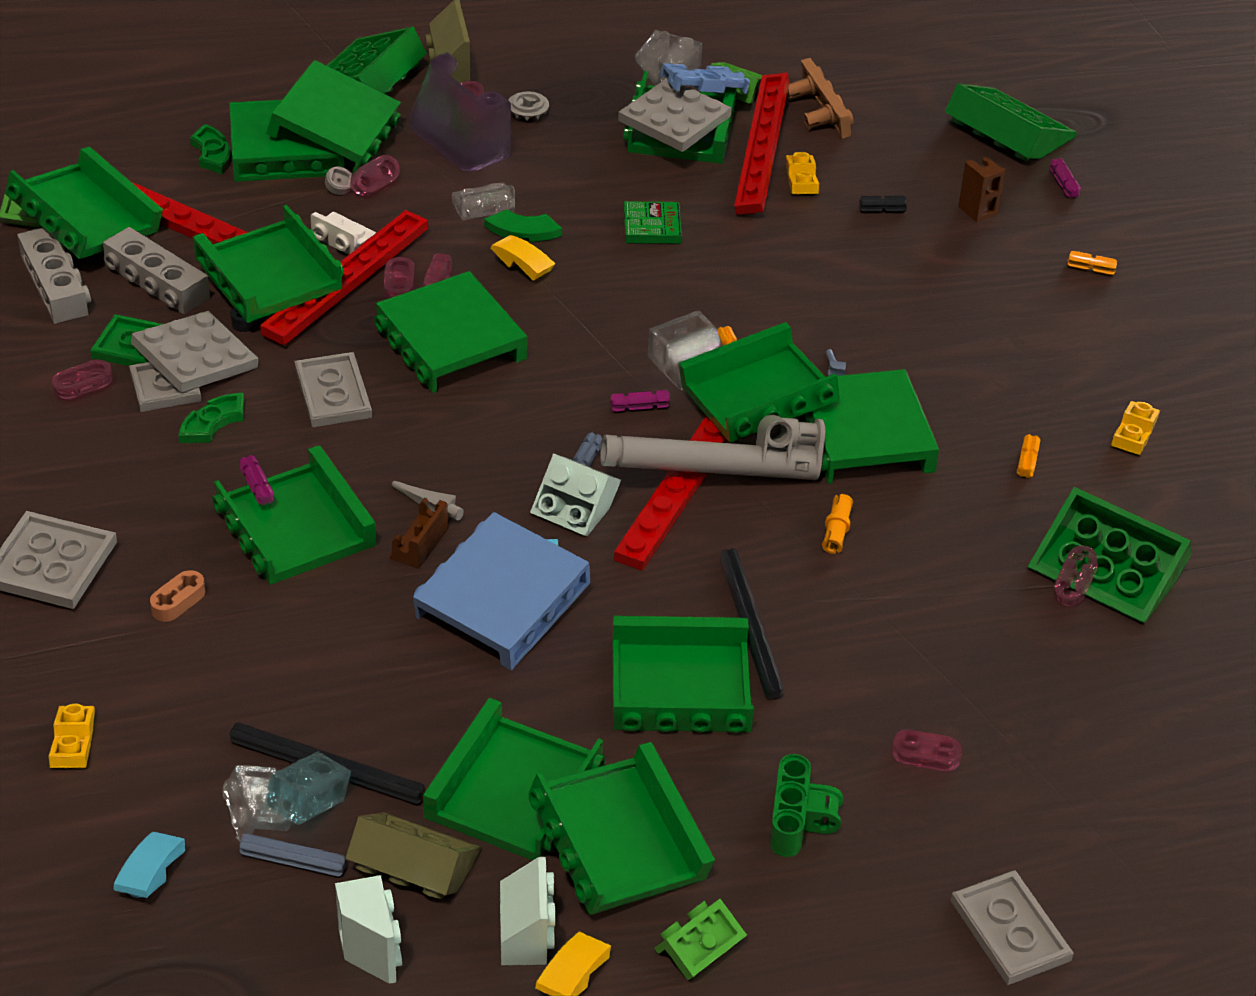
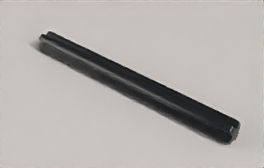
(757, 638)
(360, 773)

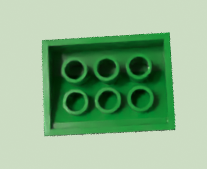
(381, 58)
(1007, 121)
(1133, 555)

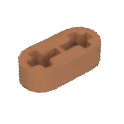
(174, 599)

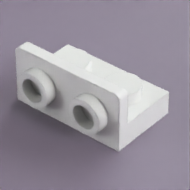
(339, 231)

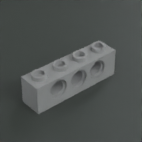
(156, 270)
(54, 275)

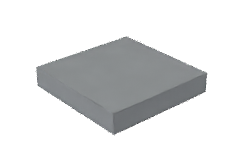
(156, 391)

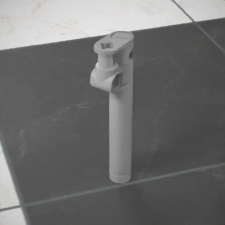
(792, 454)

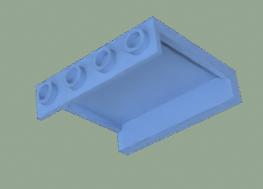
(504, 587)

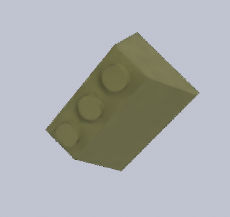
(450, 35)
(411, 853)

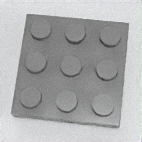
(674, 115)
(194, 351)
(52, 558)

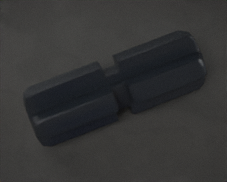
(889, 203)

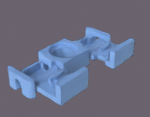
(706, 80)

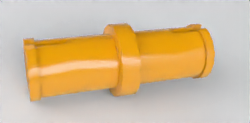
(837, 524)

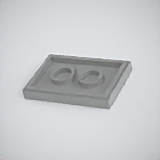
(333, 389)
(1011, 927)

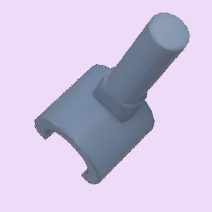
(835, 366)

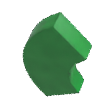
(214, 149)
(532, 227)
(204, 423)

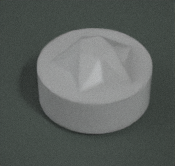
(338, 180)

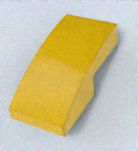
(802, 173)
(520, 252)
(1135, 427)
(72, 736)
(572, 966)

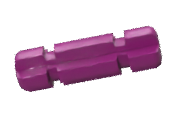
(1065, 177)
(640, 400)
(256, 480)

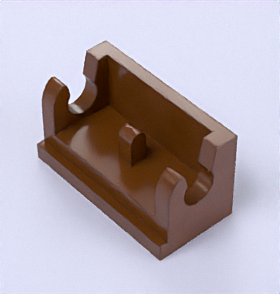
(981, 189)
(421, 535)

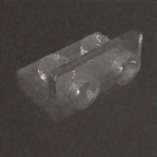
(484, 200)
(246, 800)

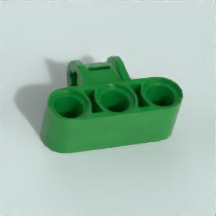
(801, 806)

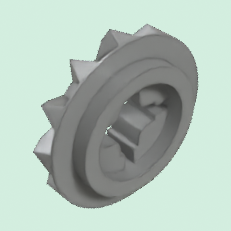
(528, 105)

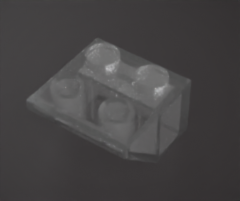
(670, 49)
(679, 341)

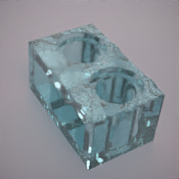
(307, 787)

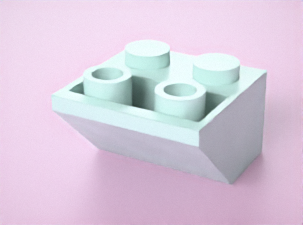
(574, 495)
(527, 915)
(367, 927)

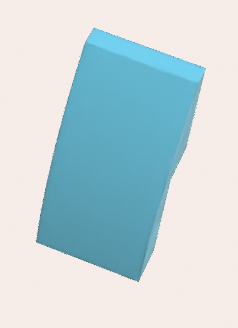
(147, 864)

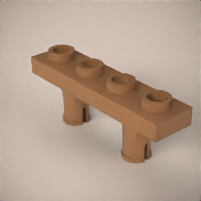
(830, 104)

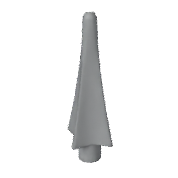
(419, 494)

